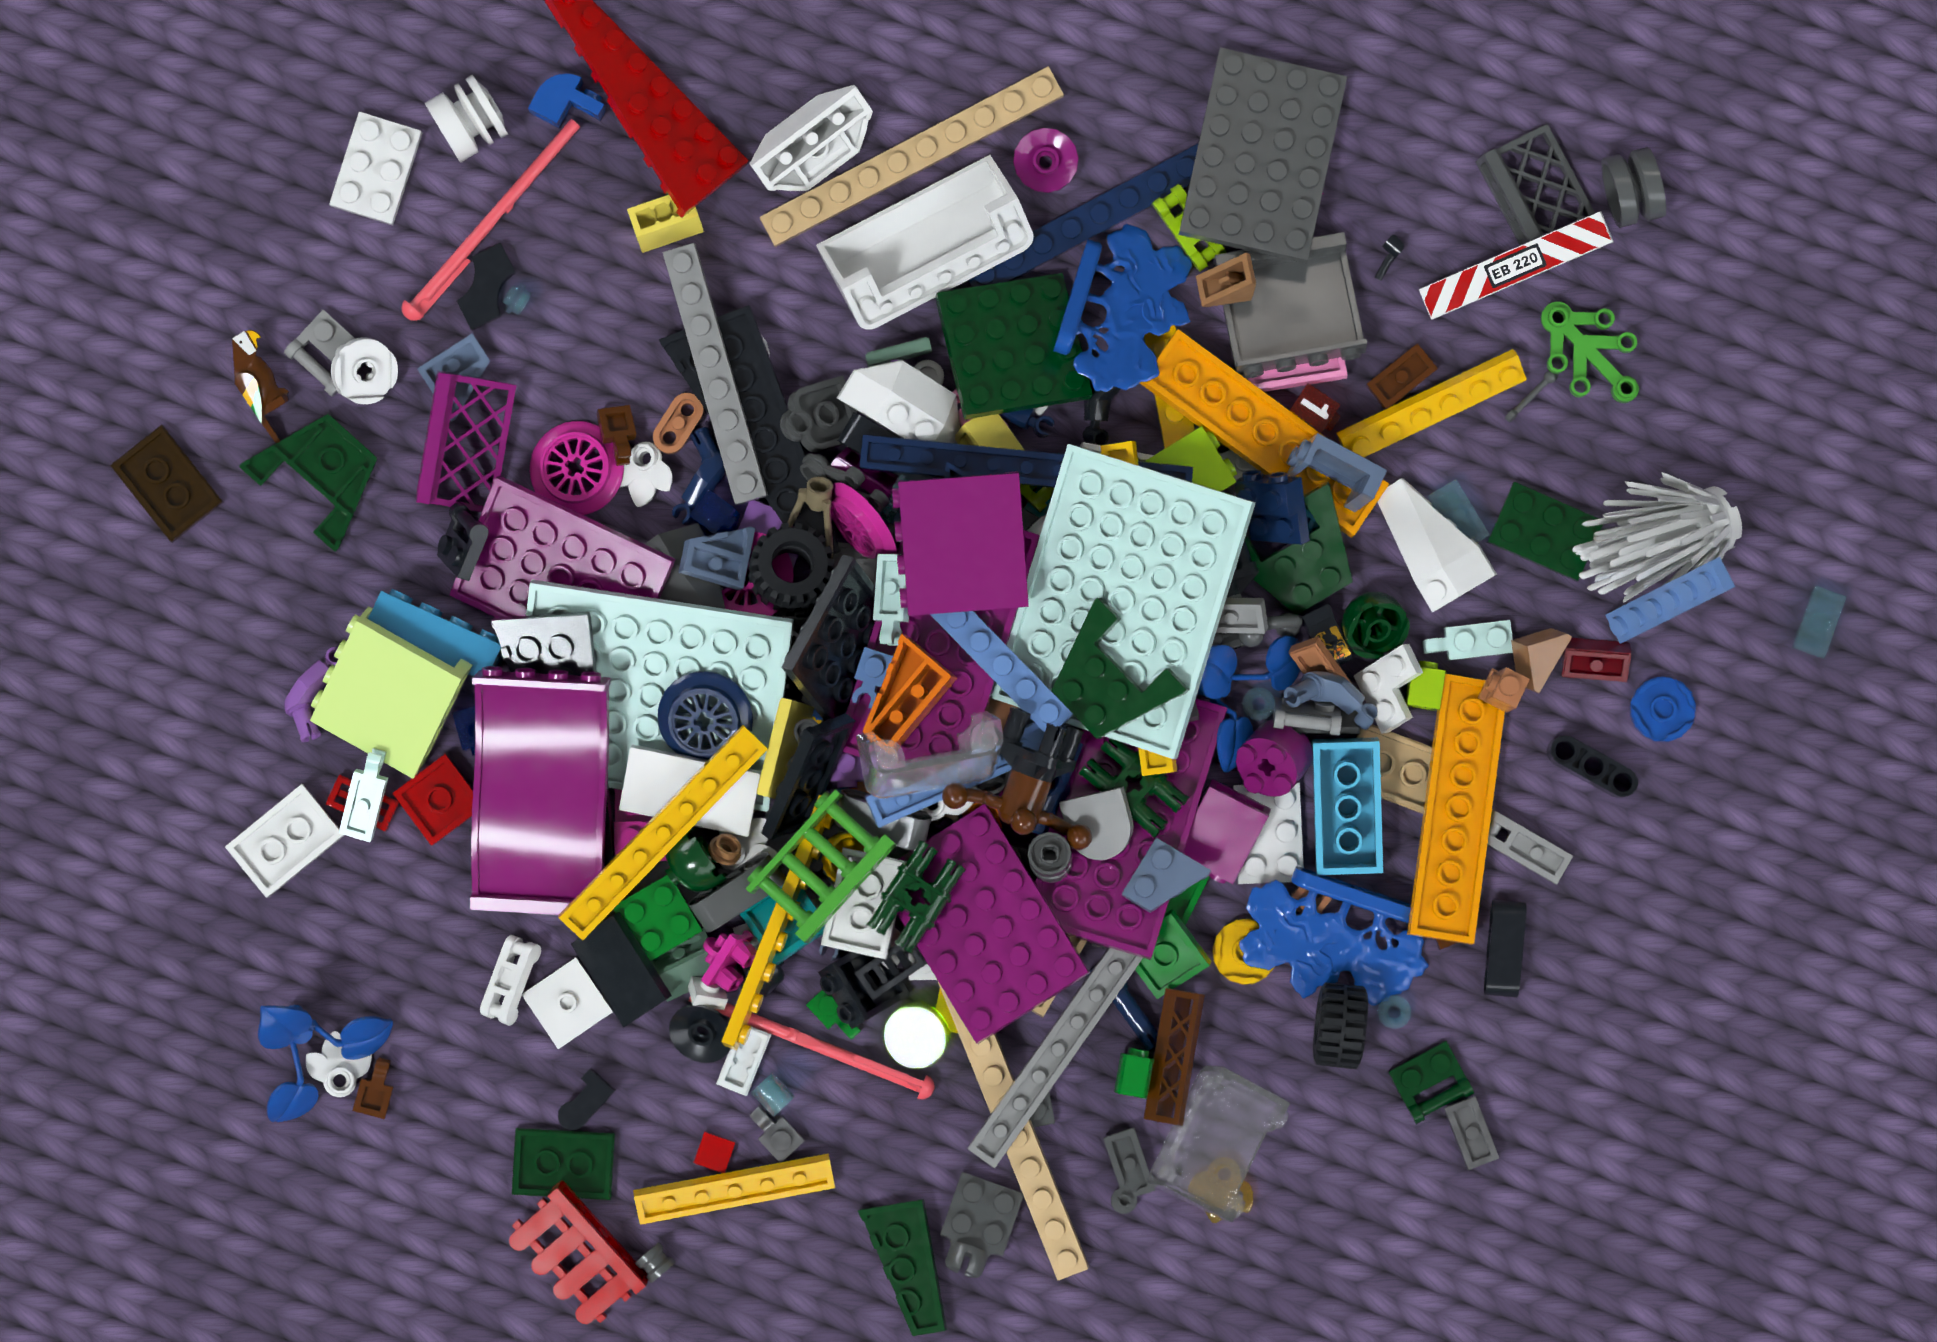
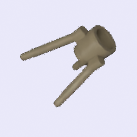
(819, 498)

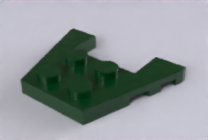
(330, 462)
(1308, 571)
(1099, 688)

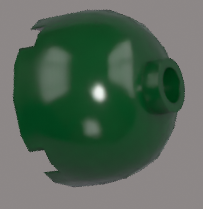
(1374, 624)
(693, 865)

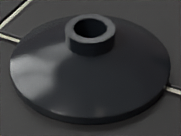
(692, 1039)

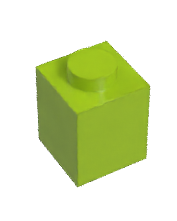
(1427, 688)

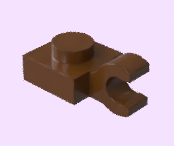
(618, 428)
(374, 1095)

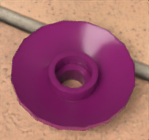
(1040, 144)

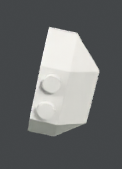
(813, 141)
(903, 402)

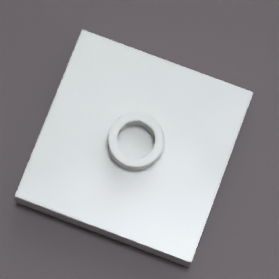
(567, 1003)

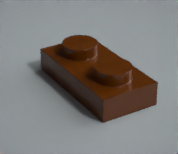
(1401, 376)

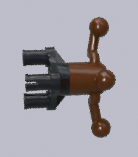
(1029, 780)

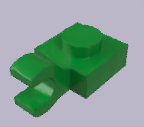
(825, 1009)

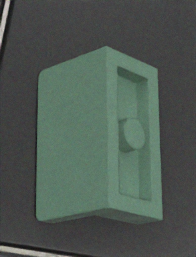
(681, 963)

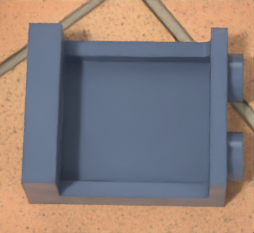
(1340, 465)

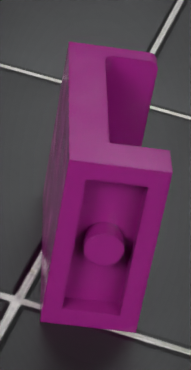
(1225, 831)

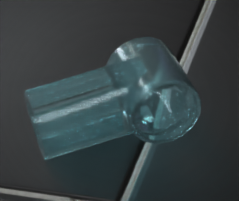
(773, 1094)

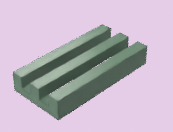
(900, 352)

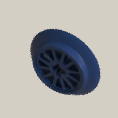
(690, 686)

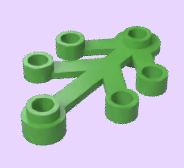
(1586, 348)

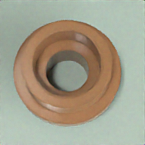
(725, 849)

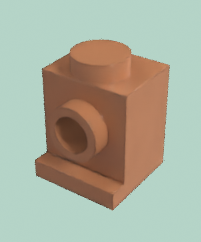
(1503, 689)

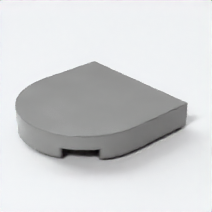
(1107, 818)

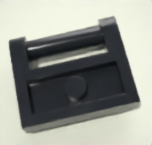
(460, 550)

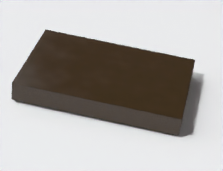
(166, 483)

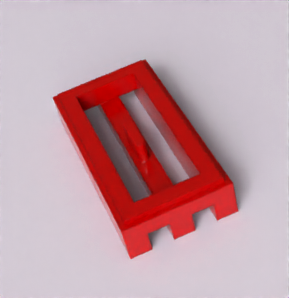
(388, 814)

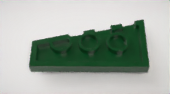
(906, 1251)

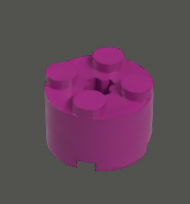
(1273, 759)

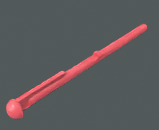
(458, 260)
(924, 1087)

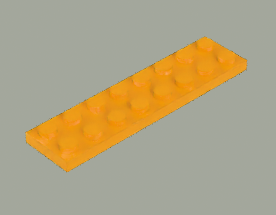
(1242, 418)
(1456, 814)

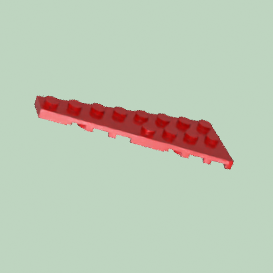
(670, 130)

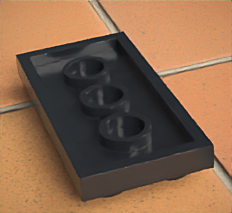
(807, 775)

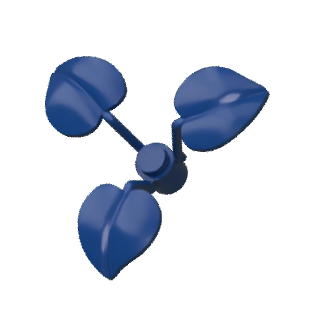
(1217, 684)
(294, 1026)

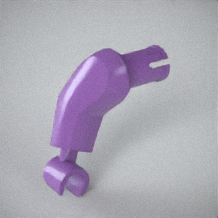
(303, 693)

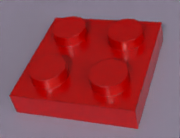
(437, 799)

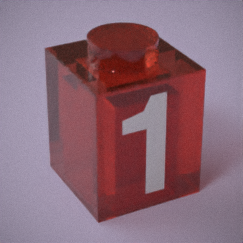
(1316, 409)

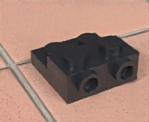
(850, 995)

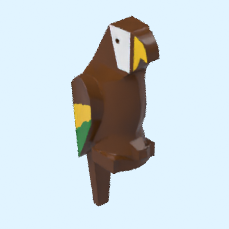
(256, 379)

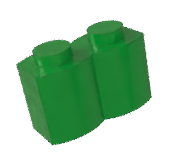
(1134, 1073)

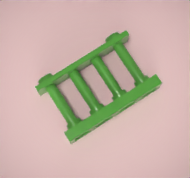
(852, 872)

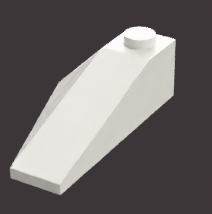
(1435, 551)

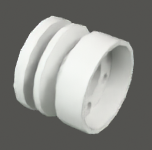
(467, 118)

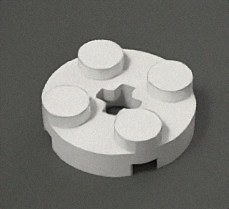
(377, 383)

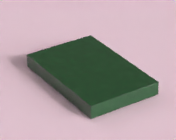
(575, 1157)

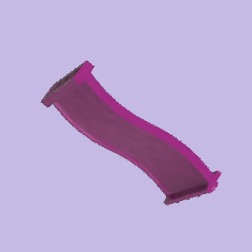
(538, 788)

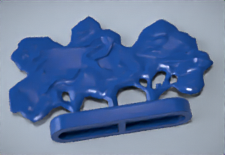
(1134, 304)
(1324, 944)

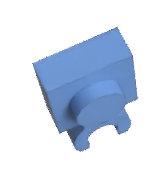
(872, 672)

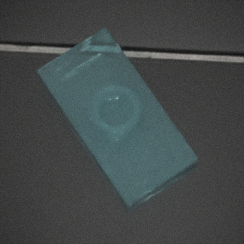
(1819, 622)

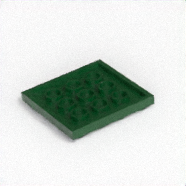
(1004, 346)

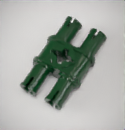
(1149, 785)
(934, 894)

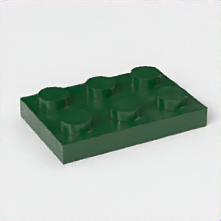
(1542, 530)

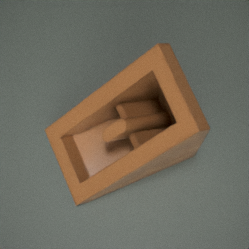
(1227, 282)
(1538, 654)

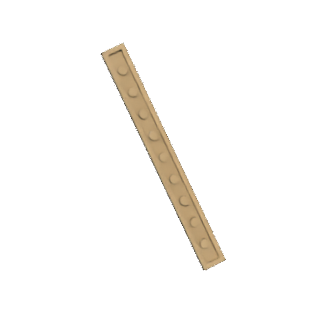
(911, 156)
(1026, 1157)

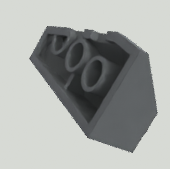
(681, 586)

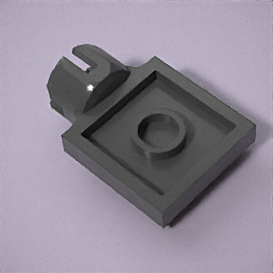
(979, 1222)

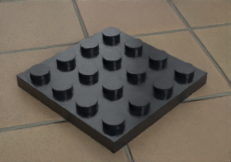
(833, 640)

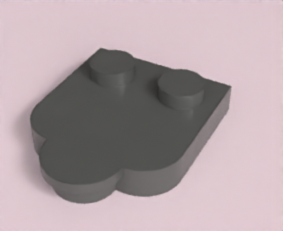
(817, 415)

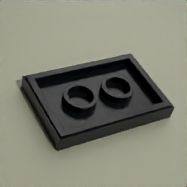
(621, 969)

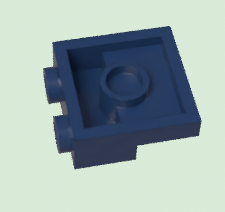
(1278, 507)

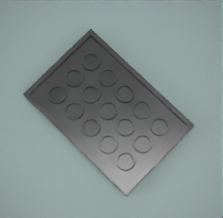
(1263, 155)

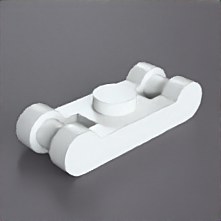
(509, 979)

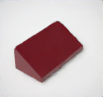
(1596, 660)

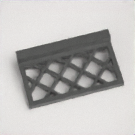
(1507, 190)

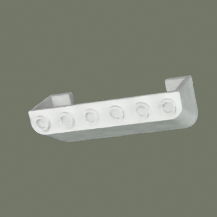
(927, 243)

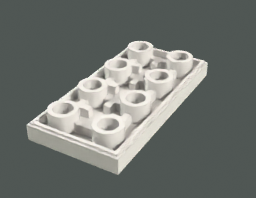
(658, 775)

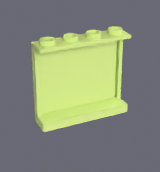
(387, 695)

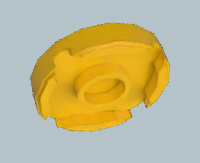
(1229, 956)

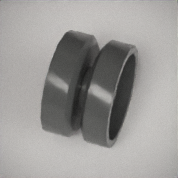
(1633, 187)

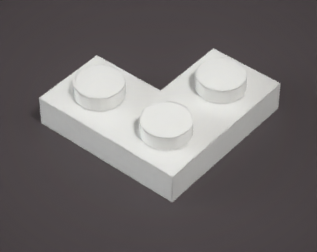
(1382, 682)

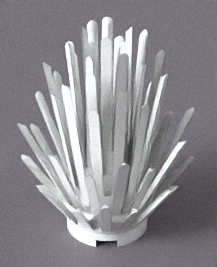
(1660, 536)

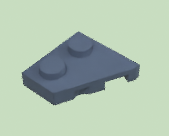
(462, 358)
(719, 557)
(1162, 876)

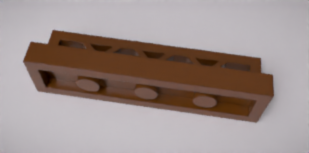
(1169, 1056)

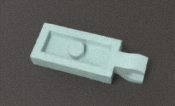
(887, 599)
(1473, 640)
(365, 799)

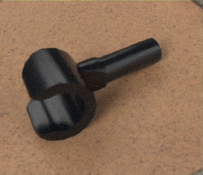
(1394, 247)

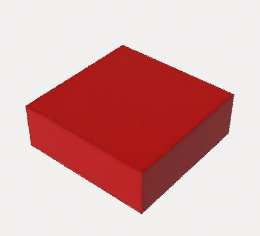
(714, 1152)

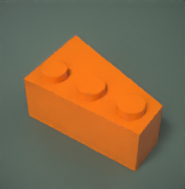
(908, 692)

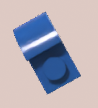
(559, 94)

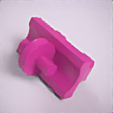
(723, 957)

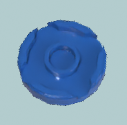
(1662, 709)

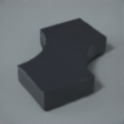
(481, 300)

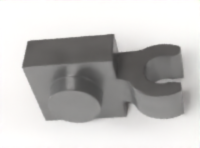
(778, 1136)

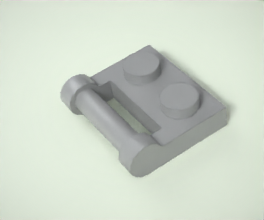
(326, 336)
(1307, 715)

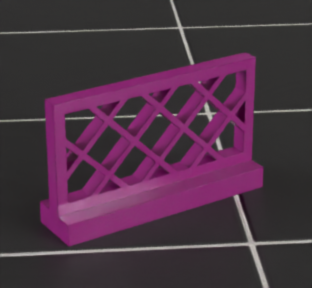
(437, 434)

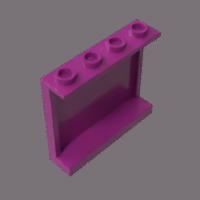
(961, 544)

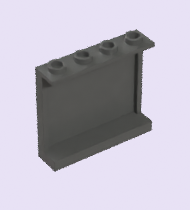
(1296, 311)

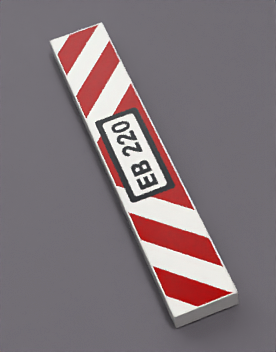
(1516, 265)

